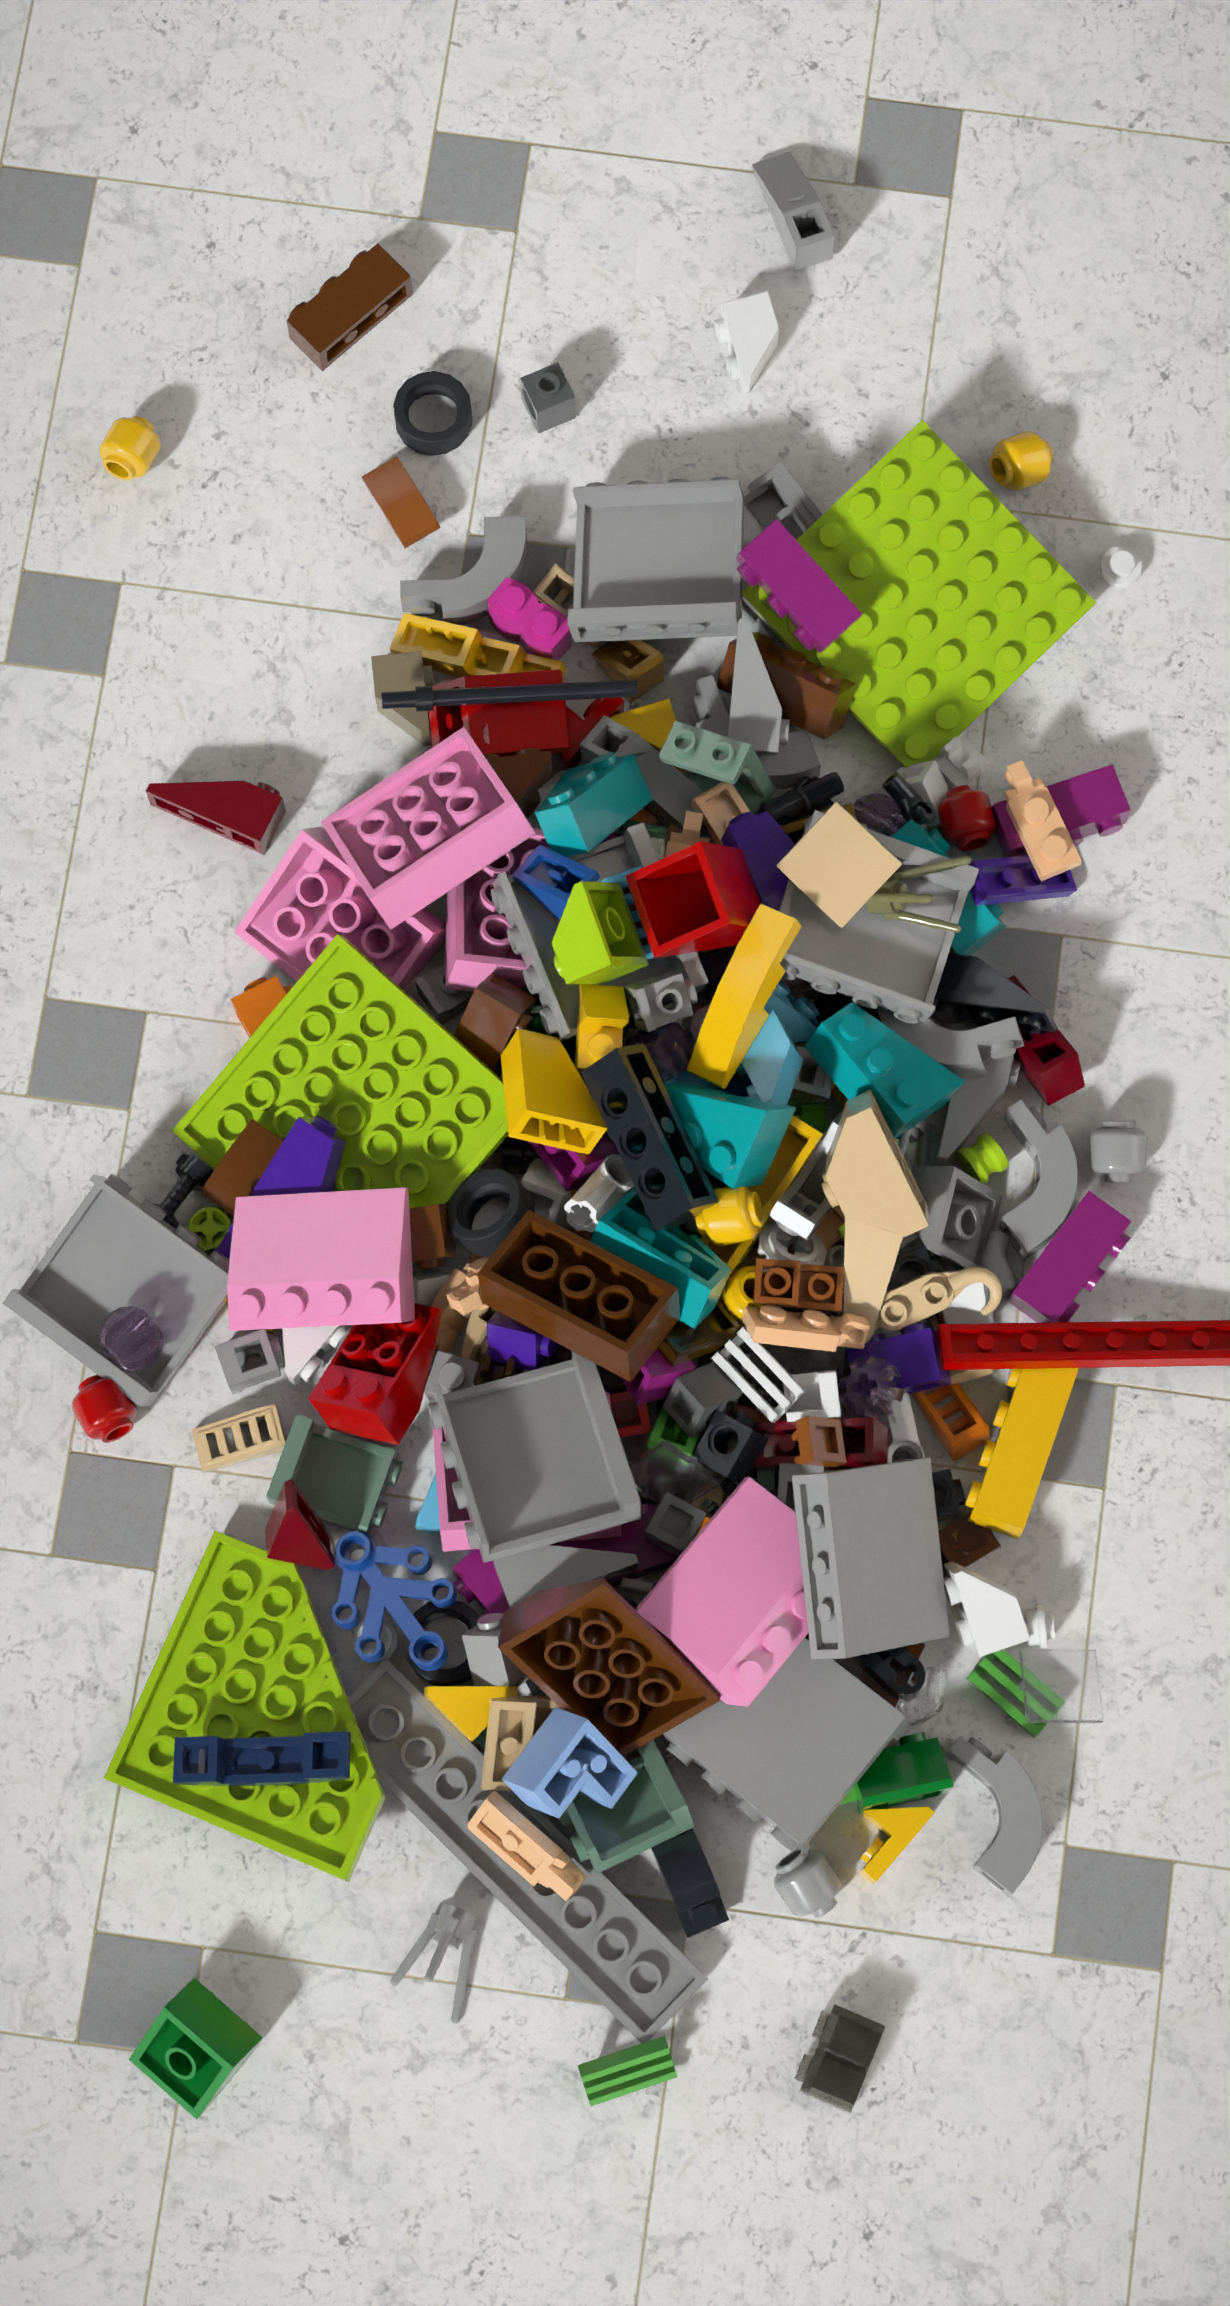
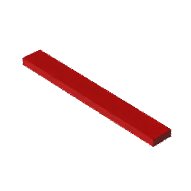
(1084, 1344)

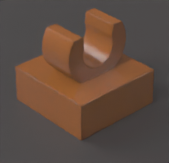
(819, 1441)

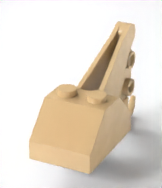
(880, 1208)

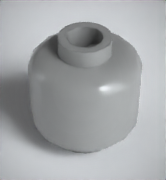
(1117, 1150)
(807, 1883)

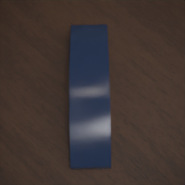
(262, 1760)

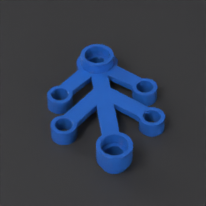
(387, 1594)

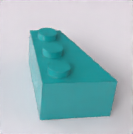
(592, 803)
(977, 923)
(868, 1055)
(731, 1132)
(665, 1254)

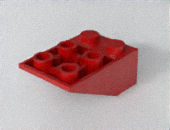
(505, 726)
(379, 1377)

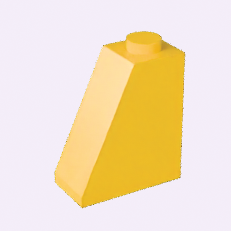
(547, 1095)

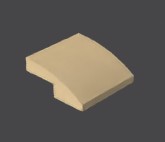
(838, 864)
(509, 1730)

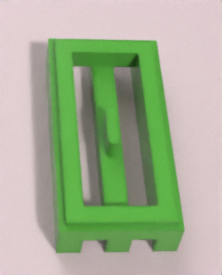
(1012, 1665)
(627, 2071)

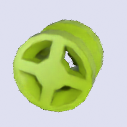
(982, 1158)
(209, 1222)

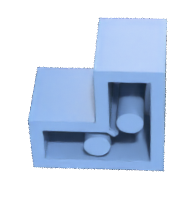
(566, 1761)

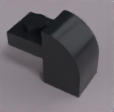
(690, 1883)

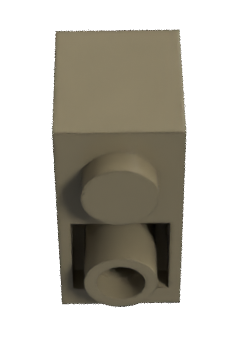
(403, 673)

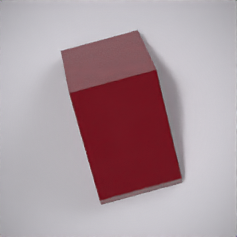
(297, 1532)

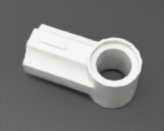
(598, 1194)
(902, 1430)

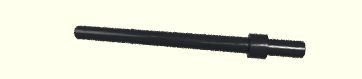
(426, 698)

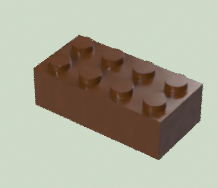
(579, 1295)

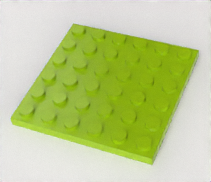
(945, 591)
(372, 1064)

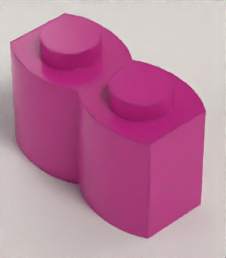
(522, 619)

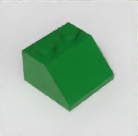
(904, 1774)
(195, 2048)

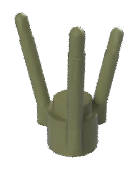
(894, 896)

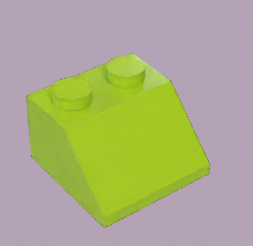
(596, 936)

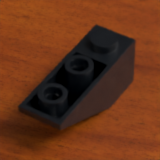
(982, 995)

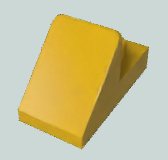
(599, 1022)
(900, 1827)

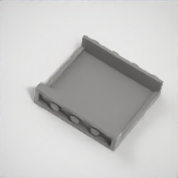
(657, 560)
(535, 927)
(877, 958)
(121, 1257)
(535, 1458)
(870, 1558)
(793, 1746)

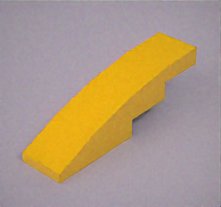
(463, 650)
(741, 995)

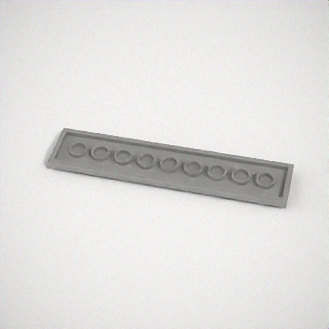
(593, 1932)

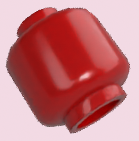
(967, 818)
(103, 1409)

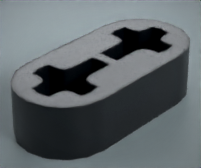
(886, 1675)

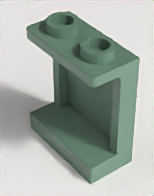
(718, 759)
(337, 1474)
(641, 1818)

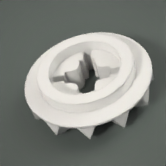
(774, 1244)

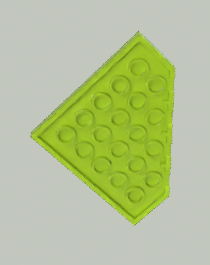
(251, 1666)

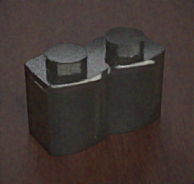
(840, 2058)

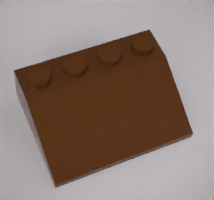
(603, 1663)

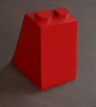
(695, 899)

